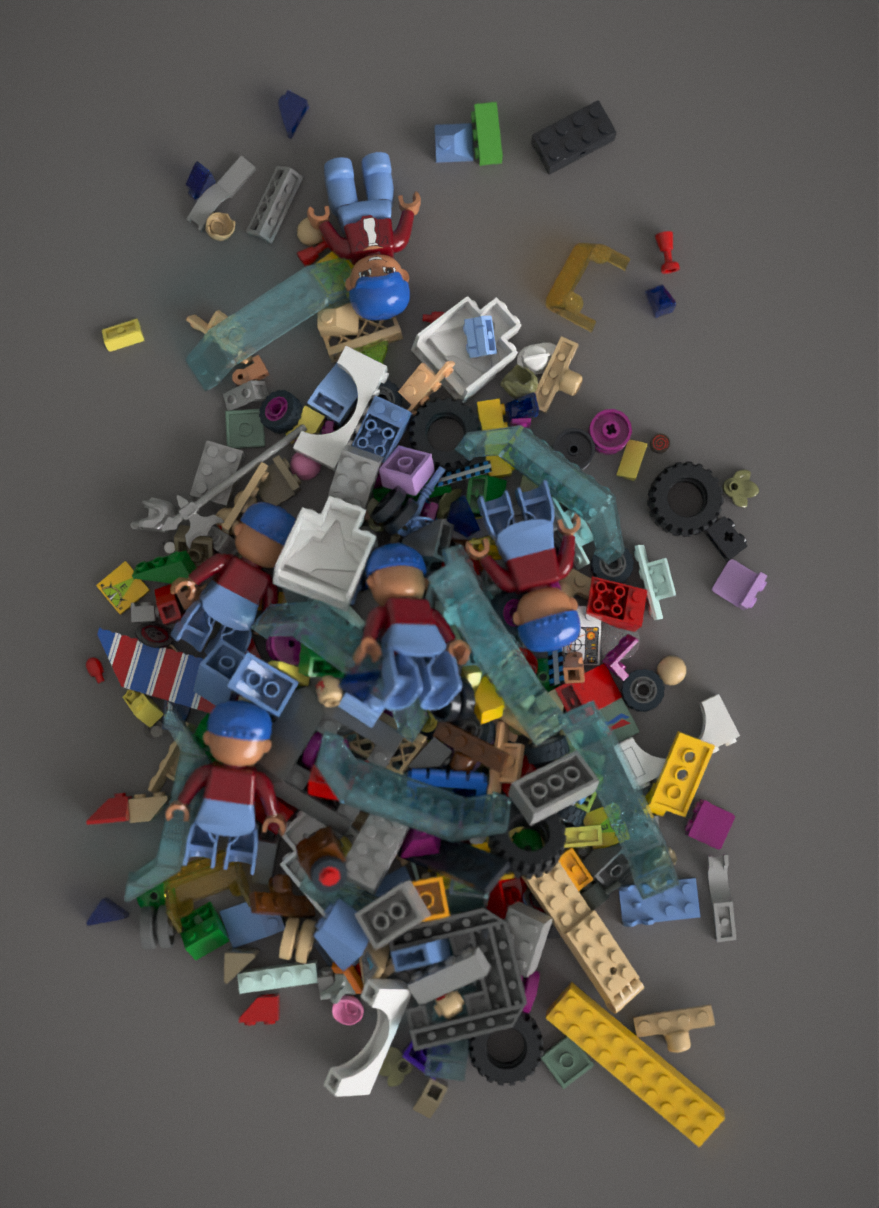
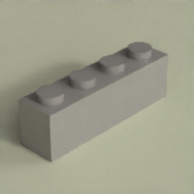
(448, 975)

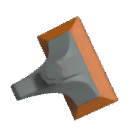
(346, 982)

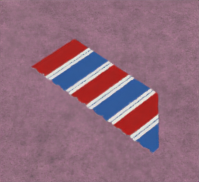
(154, 670)

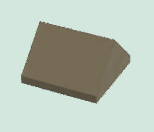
(236, 960)

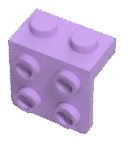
(739, 585)

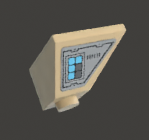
(338, 320)
(373, 962)

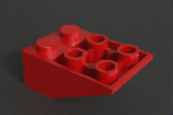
(616, 604)
(597, 687)

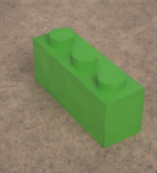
(487, 133)

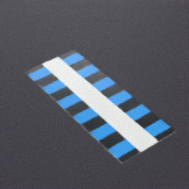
(465, 473)
(555, 663)

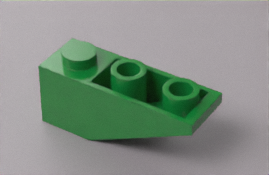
(165, 568)

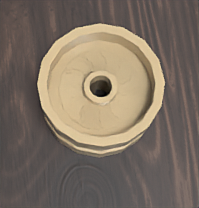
(297, 939)

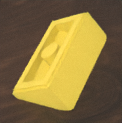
(122, 335)
(631, 459)

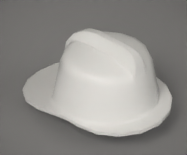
(536, 357)

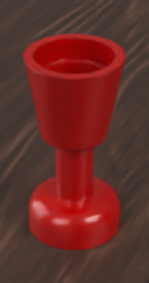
(665, 245)
(310, 254)

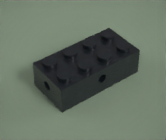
(573, 137)

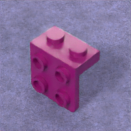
(709, 824)

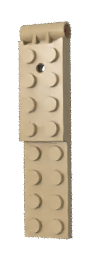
(586, 938)

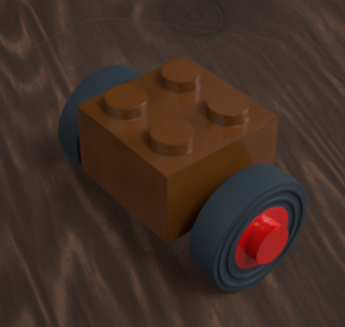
(323, 860)

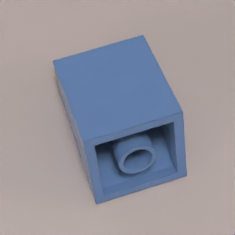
(216, 673)
(341, 934)

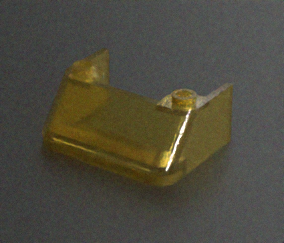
(562, 298)
(199, 881)

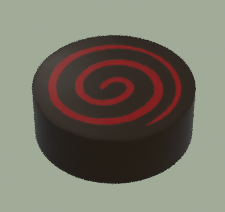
(660, 443)

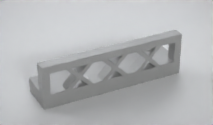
(276, 204)

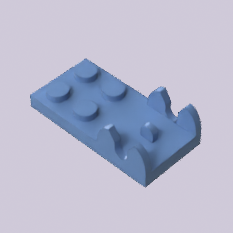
(670, 905)

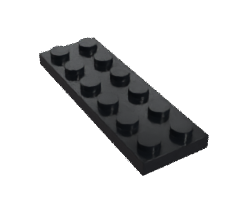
(464, 865)

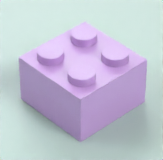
(407, 469)

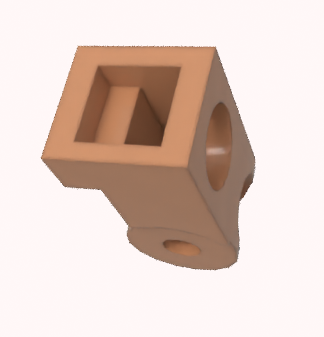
(253, 372)
(574, 668)

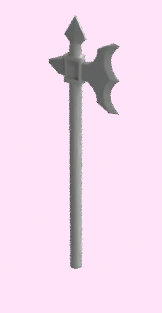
(201, 525)

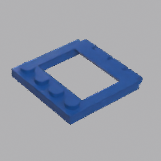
(455, 779)

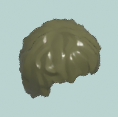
(519, 382)

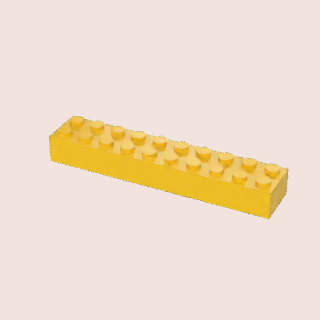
(635, 1064)

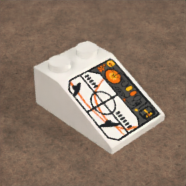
(588, 640)

